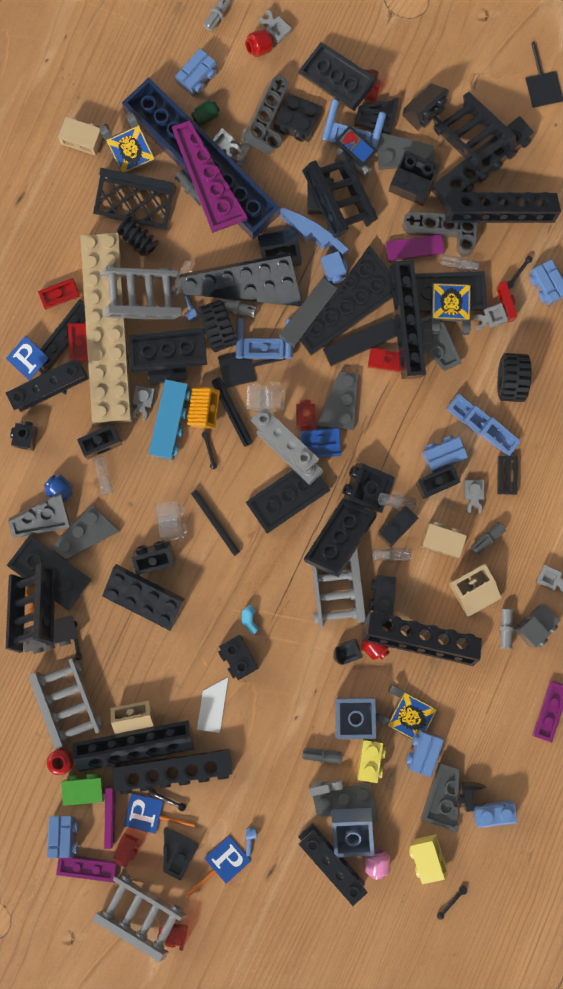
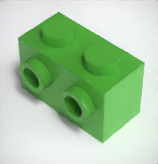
(83, 790)

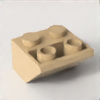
(475, 590)

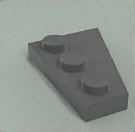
(391, 150)
(439, 345)
(341, 403)
(41, 517)
(84, 533)
(347, 798)
(443, 798)

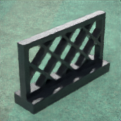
(141, 183)

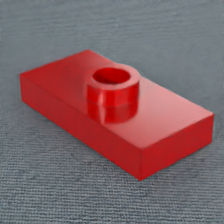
(59, 293)
(507, 301)
(77, 341)
(384, 360)

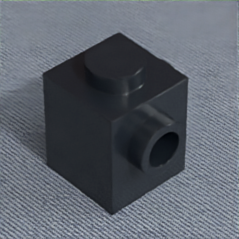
(24, 435)

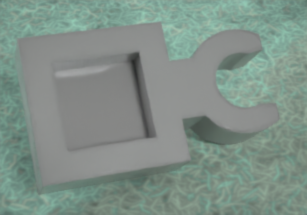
(275, 27)
(226, 143)
(492, 316)
(142, 399)
(474, 492)
(550, 578)
(319, 787)

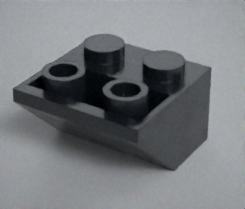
(425, 106)
(413, 178)
(280, 243)

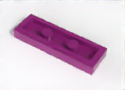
(415, 248)
(549, 712)
(109, 832)
(87, 868)

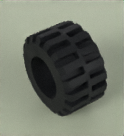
(217, 325)
(514, 377)

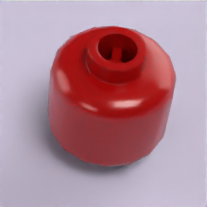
(259, 43)
(375, 651)
(54, 764)

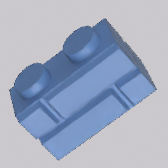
(196, 72)
(548, 281)
(444, 454)
(424, 753)
(494, 814)
(61, 837)

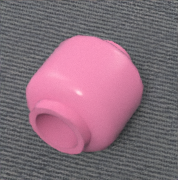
(378, 865)

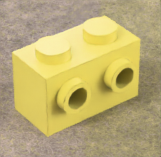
(370, 759)
(428, 859)

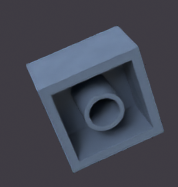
(355, 717)
(353, 832)

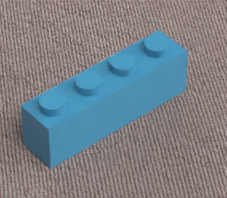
(169, 420)

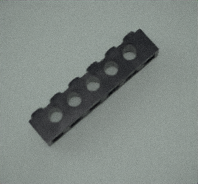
(494, 161)
(501, 207)
(407, 319)
(374, 633)
(133, 746)
(122, 773)

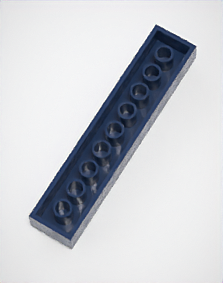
(157, 117)

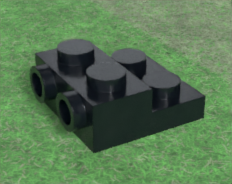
(298, 118)
(366, 486)

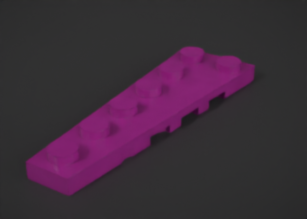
(213, 192)

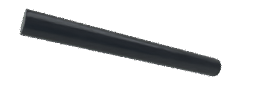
(215, 522)

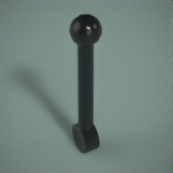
(528, 259)
(205, 435)
(78, 656)
(181, 807)
(462, 891)

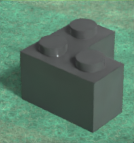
(537, 626)
(63, 634)

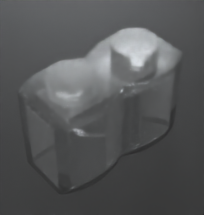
(270, 397)
(170, 520)

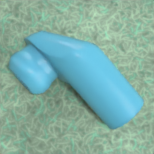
(247, 619)

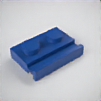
(322, 441)

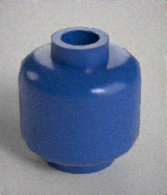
(58, 484)

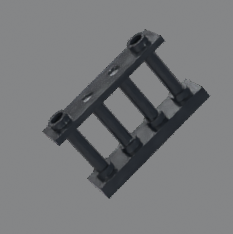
(482, 116)
(329, 206)
(47, 385)
(43, 608)
(334, 867)

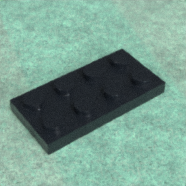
(337, 76)
(475, 279)
(167, 350)
(285, 499)
(340, 537)
(69, 581)
(143, 597)

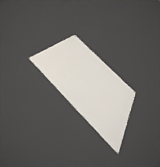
(212, 707)

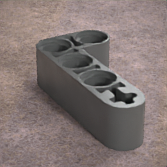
(268, 111)
(439, 220)

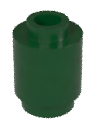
(205, 113)

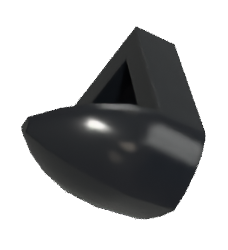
(347, 652)
(466, 798)

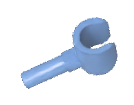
(191, 314)
(250, 834)

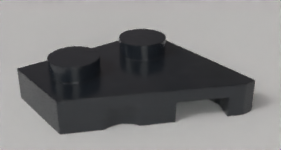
(368, 115)
(177, 853)

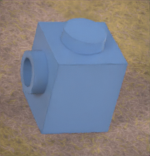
(334, 267)

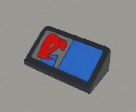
(356, 146)

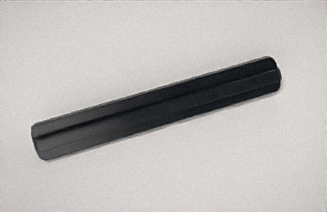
(232, 412)

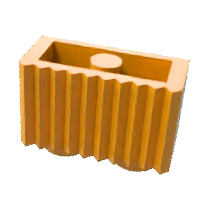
(203, 407)

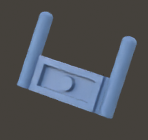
(334, 130)
(260, 348)

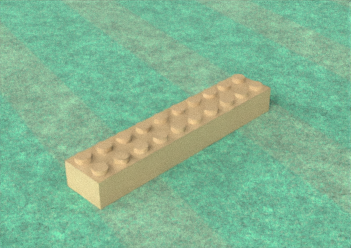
(105, 336)

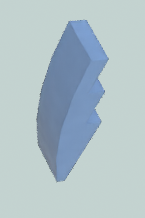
(308, 229)
(483, 425)

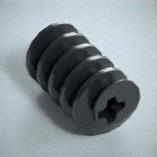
(136, 237)

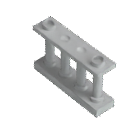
(133, 309)
(287, 446)
(354, 593)
(46, 700)
(122, 928)

